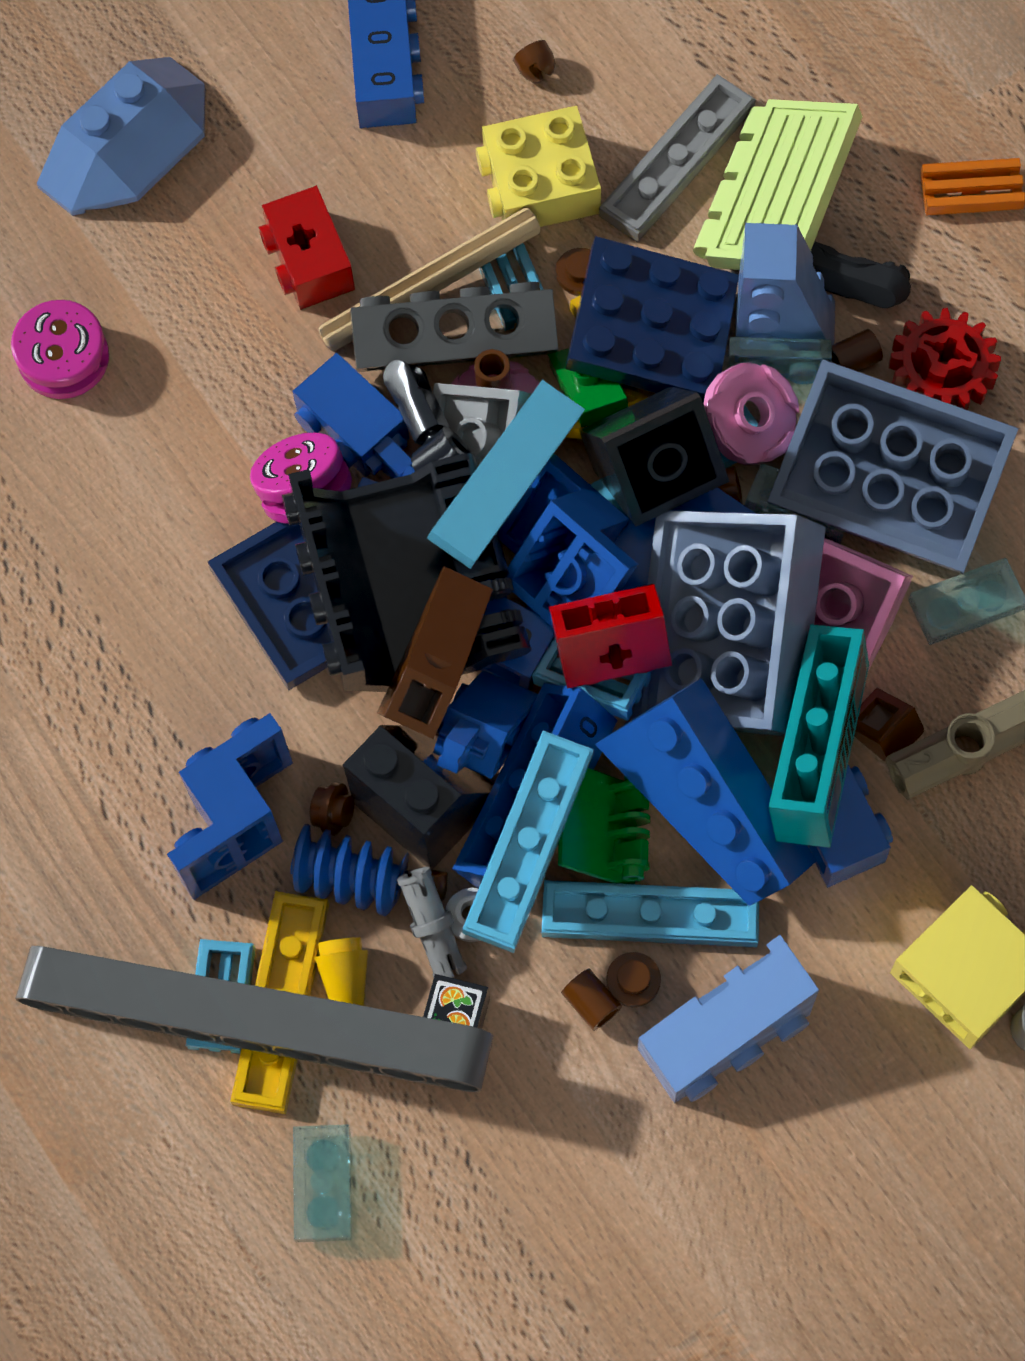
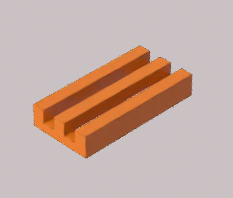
(970, 179)

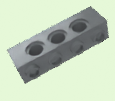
(533, 334)

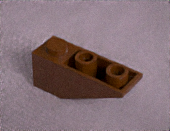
(436, 654)

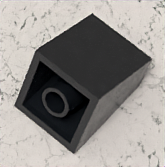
(656, 453)
(410, 796)

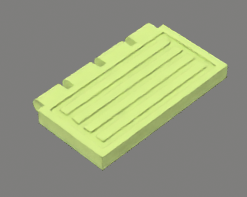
(779, 174)

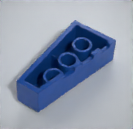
(708, 789)

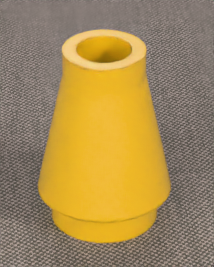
(343, 969)

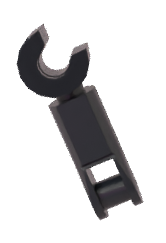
(422, 414)

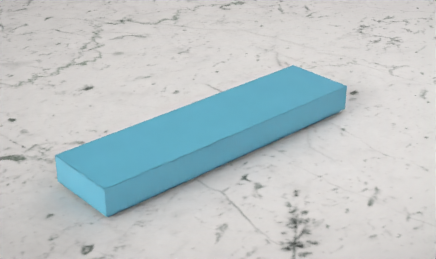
(505, 474)
(528, 842)
(648, 914)

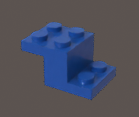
(564, 541)
(226, 796)

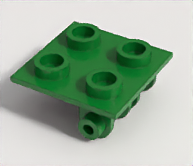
(604, 830)

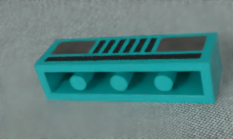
(819, 736)

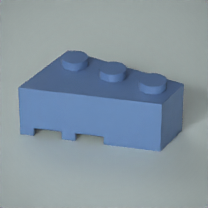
(780, 288)
(730, 1023)

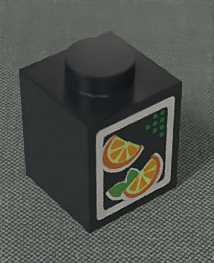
(457, 1001)

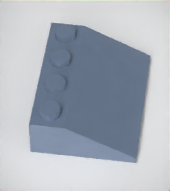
(893, 466)
(735, 610)

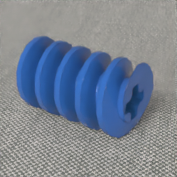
(346, 871)

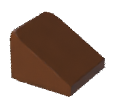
(887, 724)

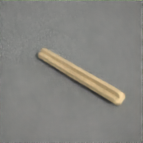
(443, 270)

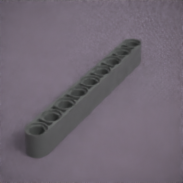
(256, 1018)

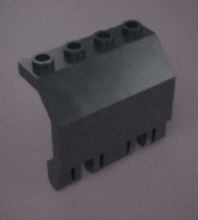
(381, 569)

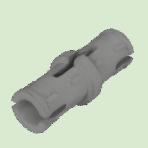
(431, 922)

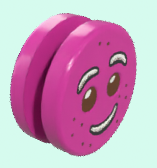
(60, 349)
(294, 454)

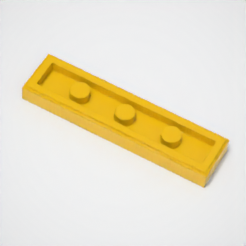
(286, 965)

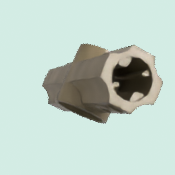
(940, 759)

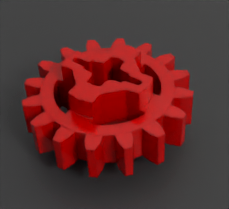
(949, 340)

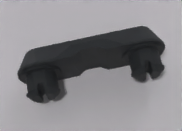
(861, 278)

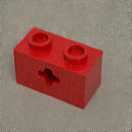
(302, 223)
(611, 636)

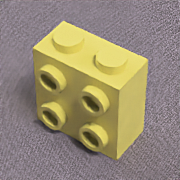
(540, 166)
(967, 966)

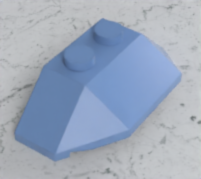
(125, 137)

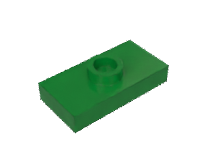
(595, 395)

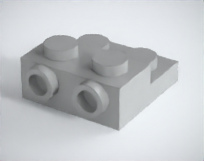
(479, 413)

